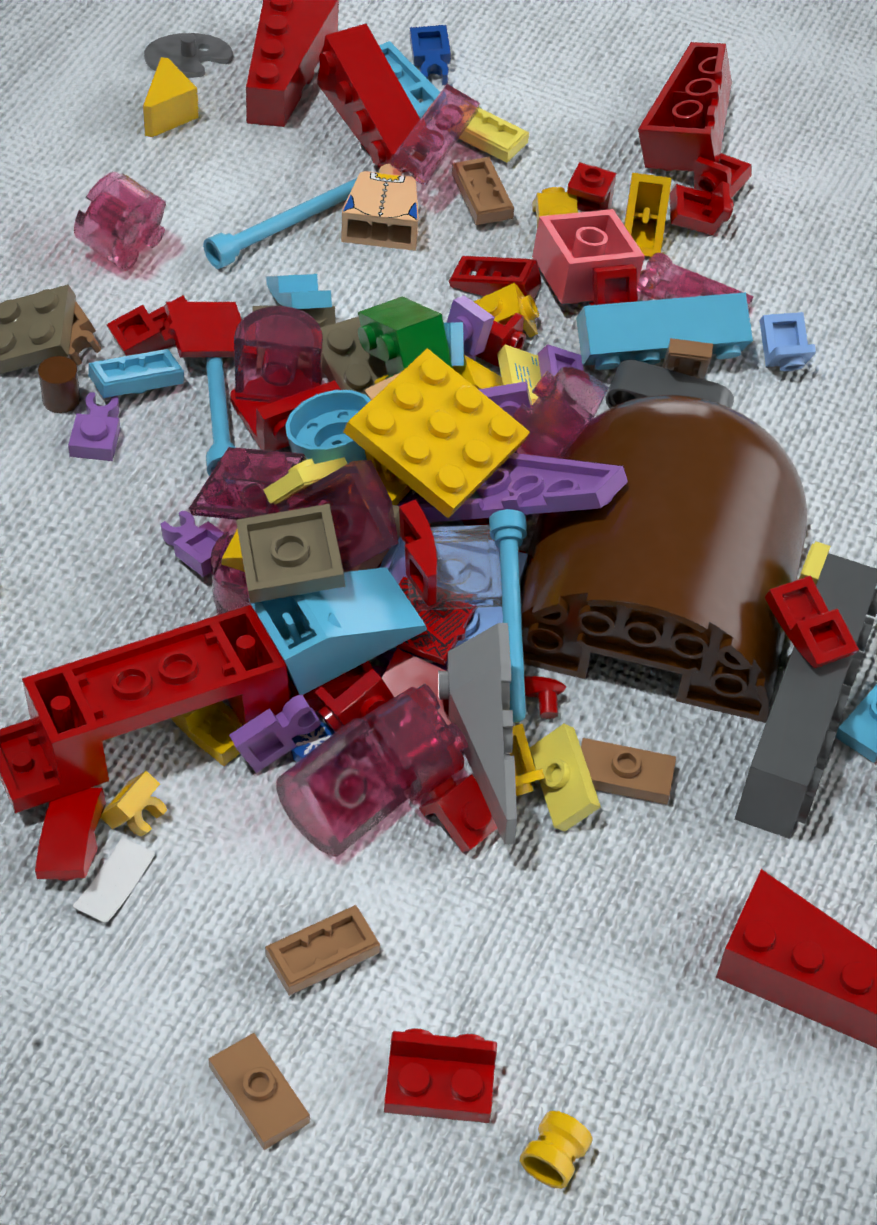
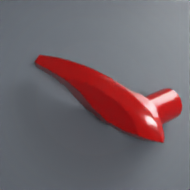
(547, 691)

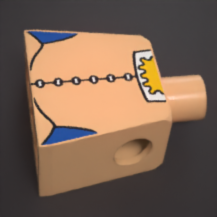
(382, 210)

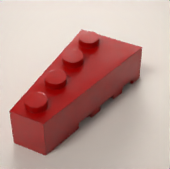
(285, 56)
(689, 111)
(803, 961)

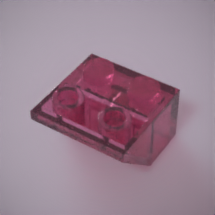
(238, 483)

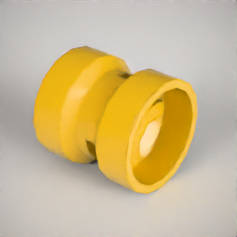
(558, 1146)

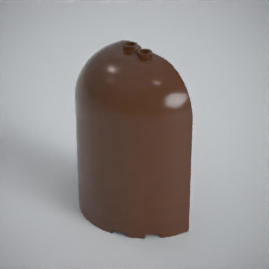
(675, 558)

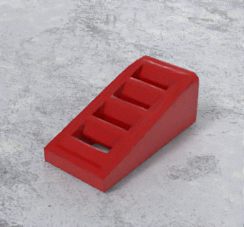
(495, 274)

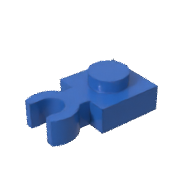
(431, 50)

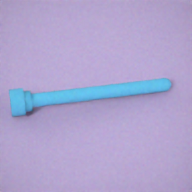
(223, 248)
(218, 412)
(508, 530)

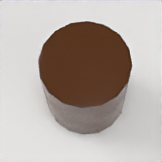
(59, 384)

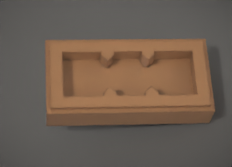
(482, 191)
(688, 357)
(629, 770)
(322, 950)
(259, 1091)

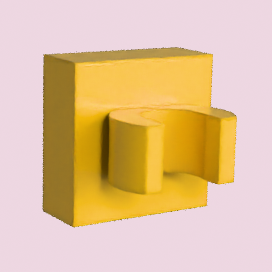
(131, 801)

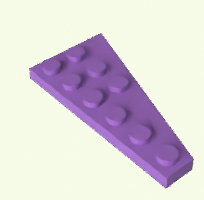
(535, 487)

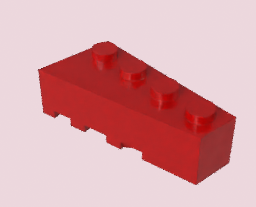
(366, 92)

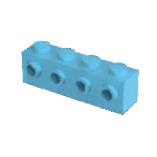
(644, 328)

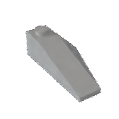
(479, 705)

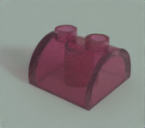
(277, 354)
(561, 411)
(340, 789)

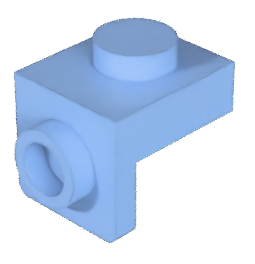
(785, 341)

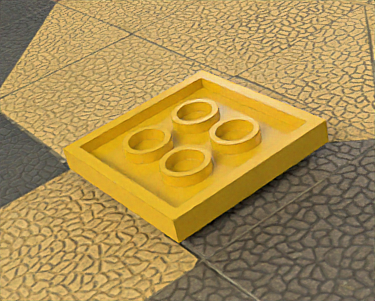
(436, 432)

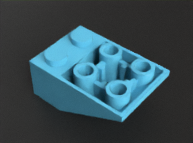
(339, 627)

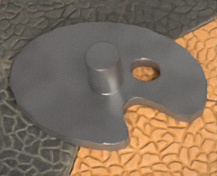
(185, 52)

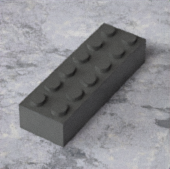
(808, 710)

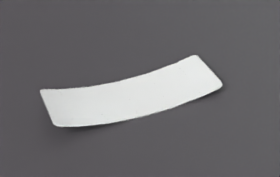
(115, 880)

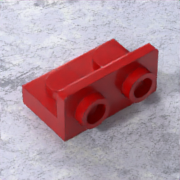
(440, 1076)

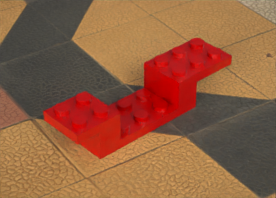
(137, 687)

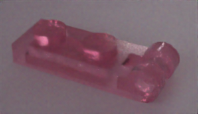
(435, 133)
(669, 281)

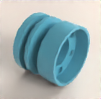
(319, 424)

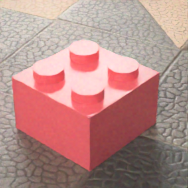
(578, 242)

